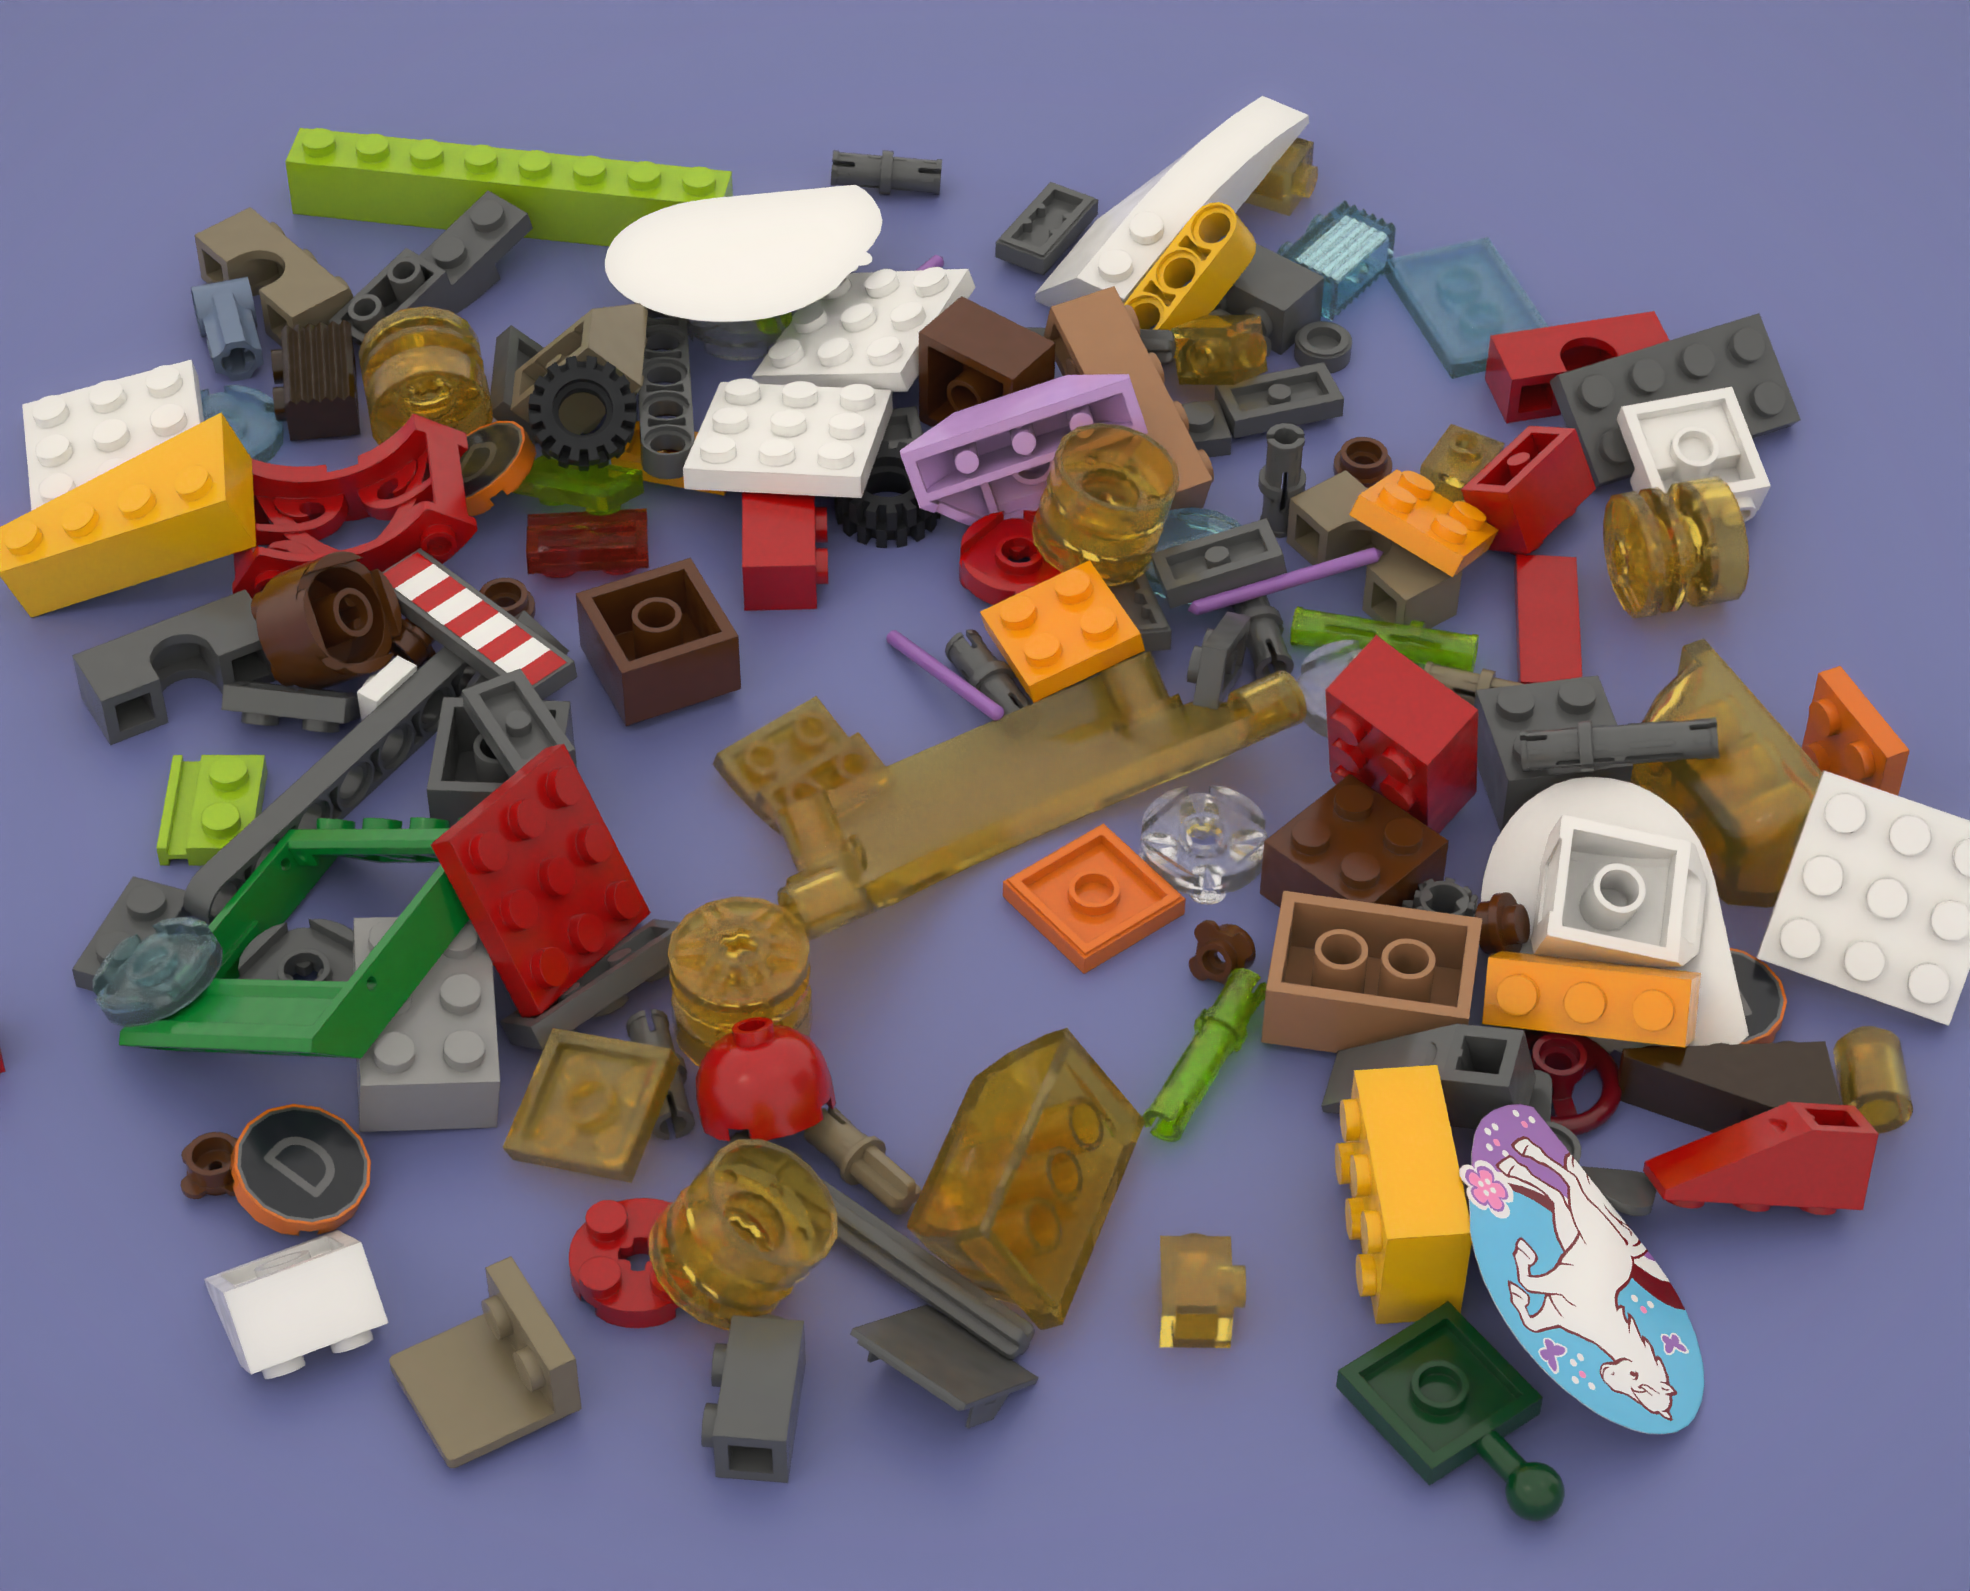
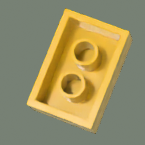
(1404, 1193)

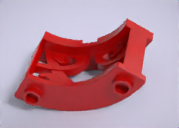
(389, 483)

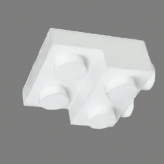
(1694, 440)

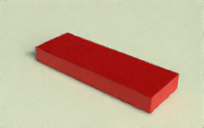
(1547, 618)

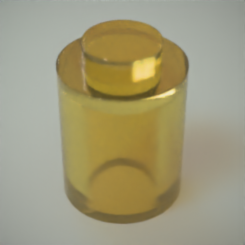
(1874, 1076)

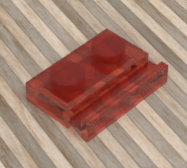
(587, 542)

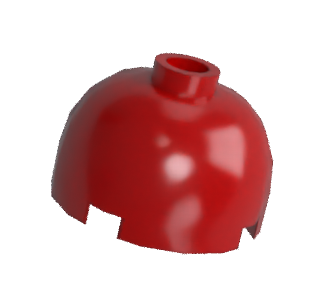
(762, 1082)

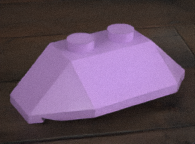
(1003, 449)

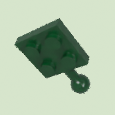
(1448, 1397)

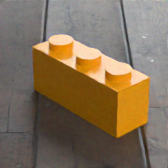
(1591, 998)

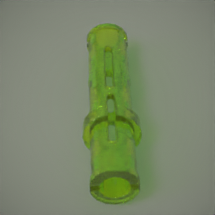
(1412, 640)
(1216, 1036)

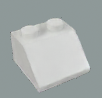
(298, 1303)

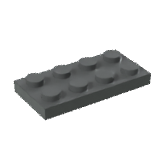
(1708, 360)

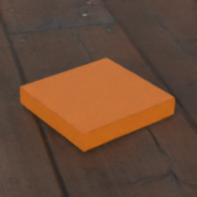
(1093, 898)

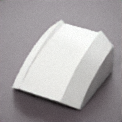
(1618, 896)

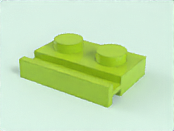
(209, 805)

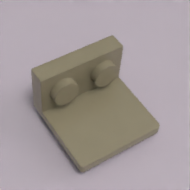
(492, 1373)

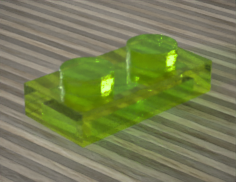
(597, 490)

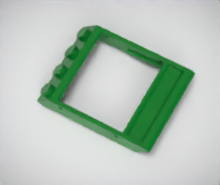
(305, 1015)

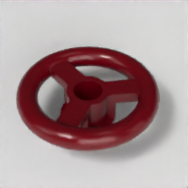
(1567, 1061)

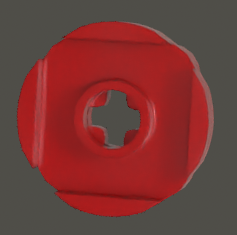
(986, 556)
(608, 1283)

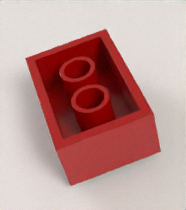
(1402, 734)

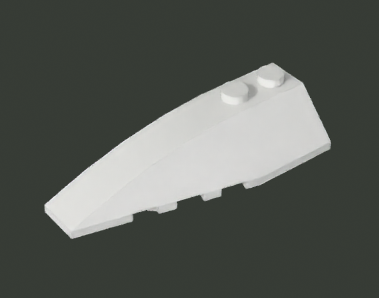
(1140, 228)

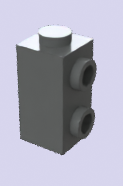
(758, 1398)

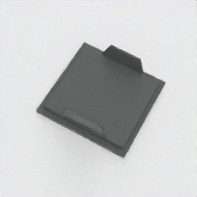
(945, 1361)

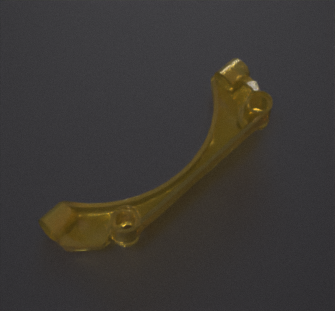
(1010, 784)

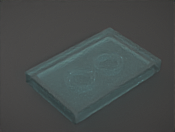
(1460, 300)

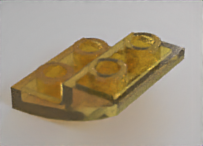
(794, 760)

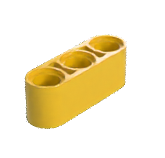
(1198, 257)

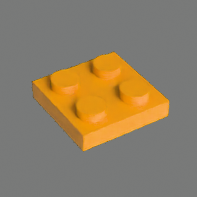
(1425, 522)
(1062, 631)

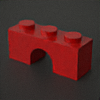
(1527, 360)

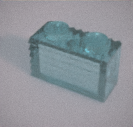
(1344, 249)

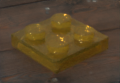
(591, 1104)

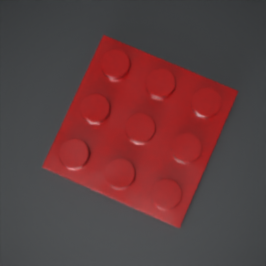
(541, 880)

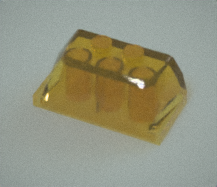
(1748, 800)
(1029, 1175)

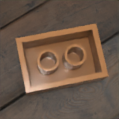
(1365, 972)

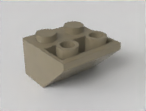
(607, 333)

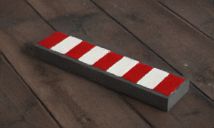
(475, 625)

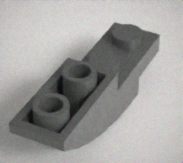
(447, 273)

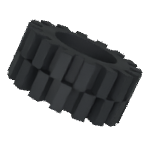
(587, 378)
(885, 516)

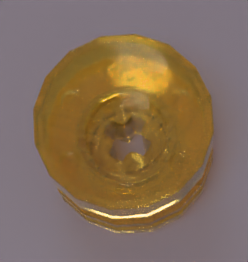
(424, 366)
(1105, 501)
(1676, 547)
(737, 964)
(743, 1233)

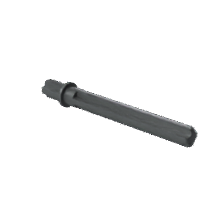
(927, 1276)

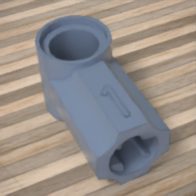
(229, 322)

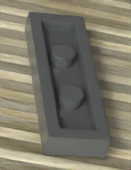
(602, 988)

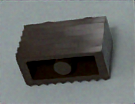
(318, 381)

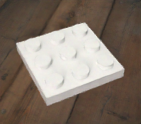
(864, 330)
(104, 425)
(789, 439)
(1877, 899)

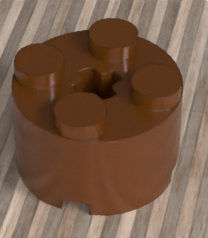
(327, 621)

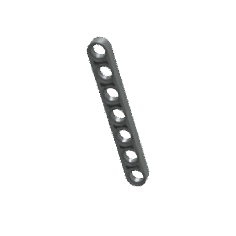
(665, 400)
(335, 781)

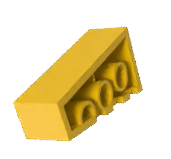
(135, 522)

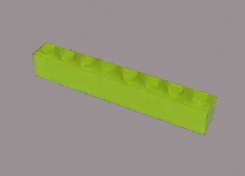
(439, 181)

